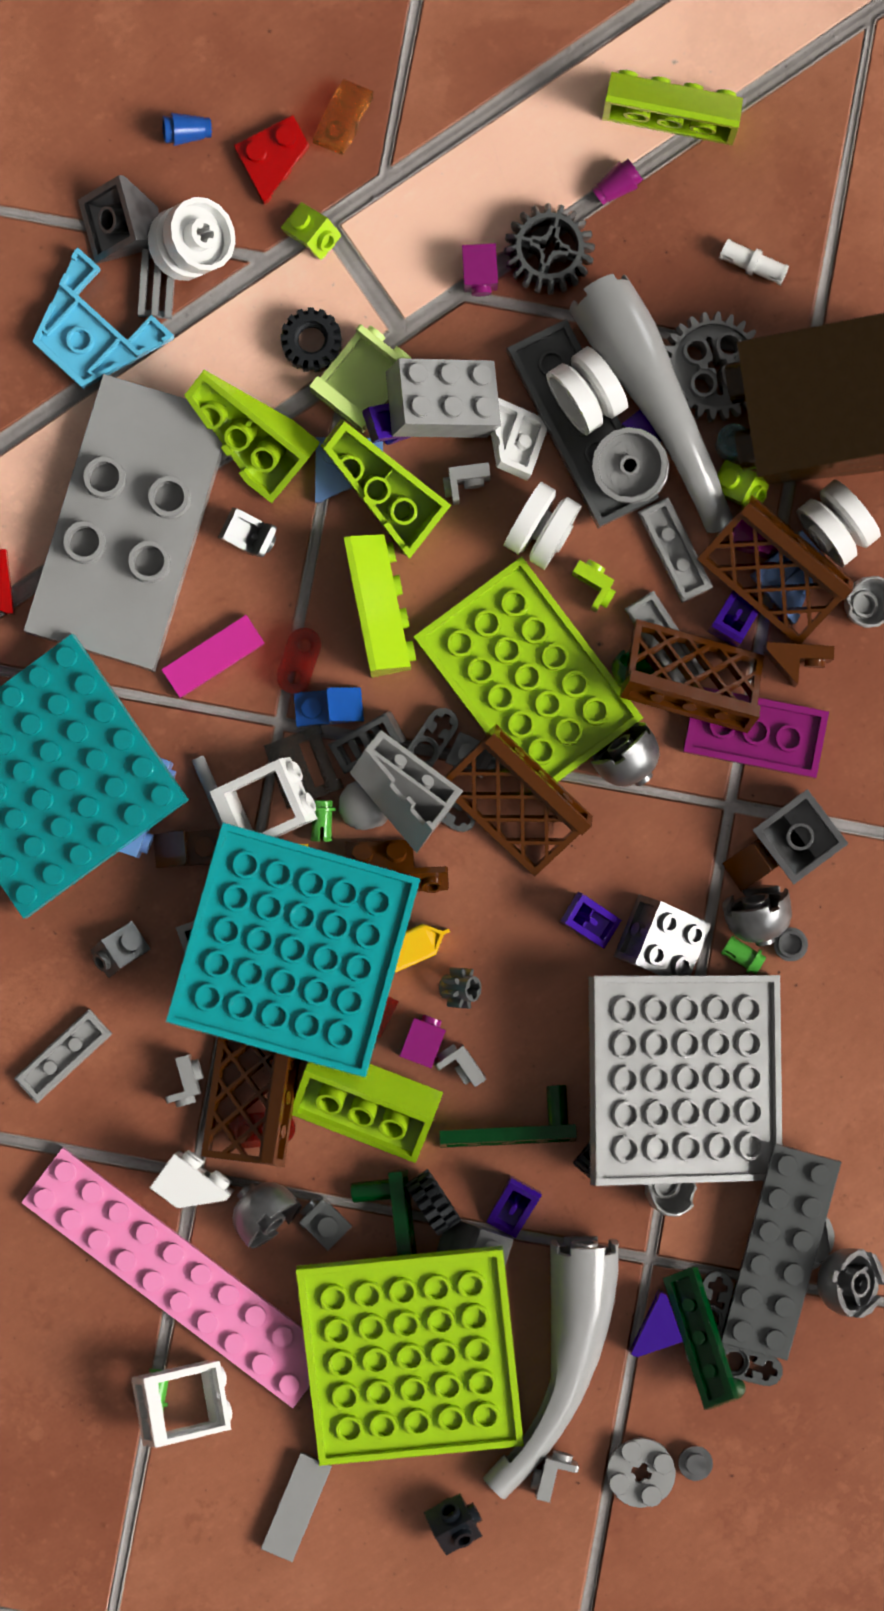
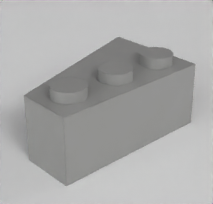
(405, 788)

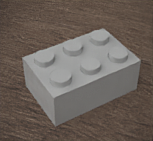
(443, 398)

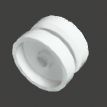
(191, 239)
(587, 390)
(838, 523)
(540, 524)

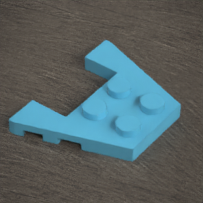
(82, 339)

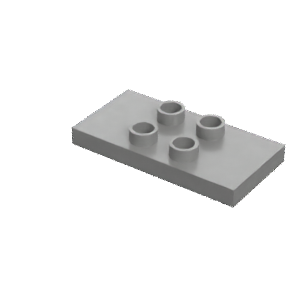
(127, 525)

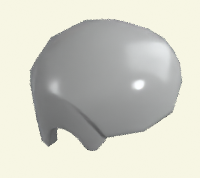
(866, 602)
(359, 809)
(671, 1198)

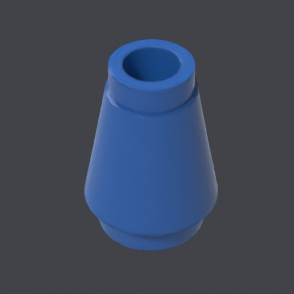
(185, 128)

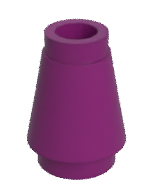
(617, 182)

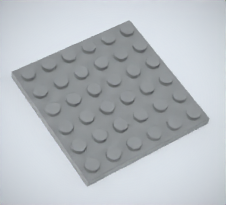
(684, 1078)

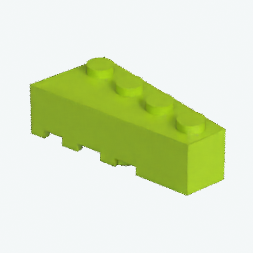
(391, 493)

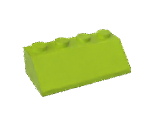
(673, 107)
(378, 604)
(374, 1110)

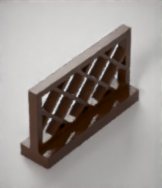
(796, 550)
(690, 697)
(541, 787)
(278, 1106)

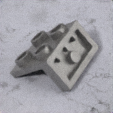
(662, 938)

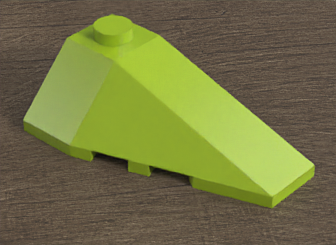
(257, 437)

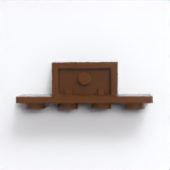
(398, 857)

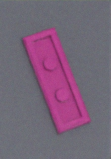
(213, 656)

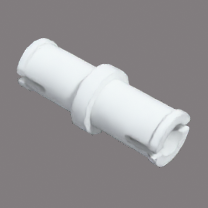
(754, 262)

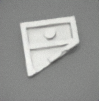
(517, 440)

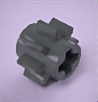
(460, 987)

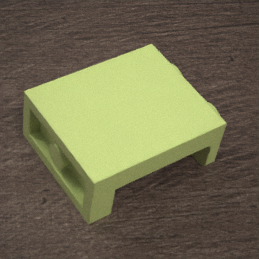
(358, 376)

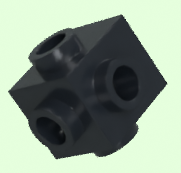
(454, 1523)

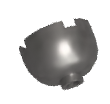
(629, 757)
(759, 915)
(263, 1211)
(850, 1282)

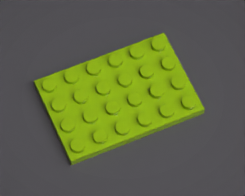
(528, 671)

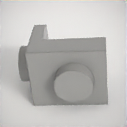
(190, 1073)
(544, 1478)

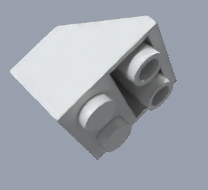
(189, 1184)

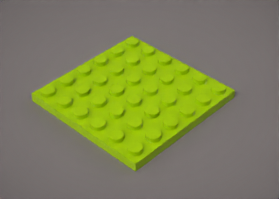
(410, 1355)

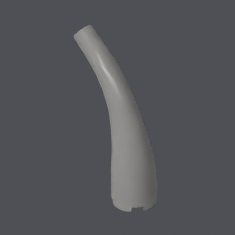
(631, 345)
(581, 1311)

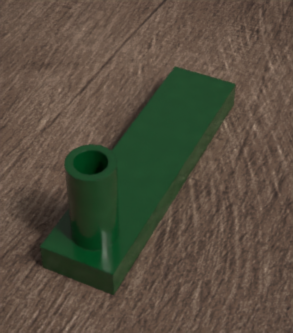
(556, 1132)
(393, 1189)
(702, 1339)

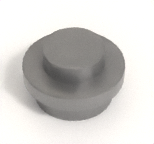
(791, 944)
(695, 1463)

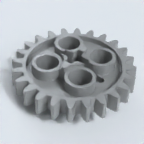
(689, 370)

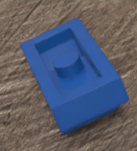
(328, 707)

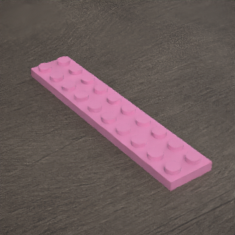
(173, 1274)

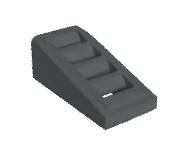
(339, 752)

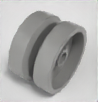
(649, 474)

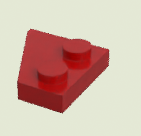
(272, 155)

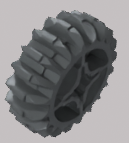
(556, 221)

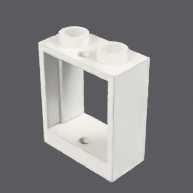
(290, 777)
(150, 1408)

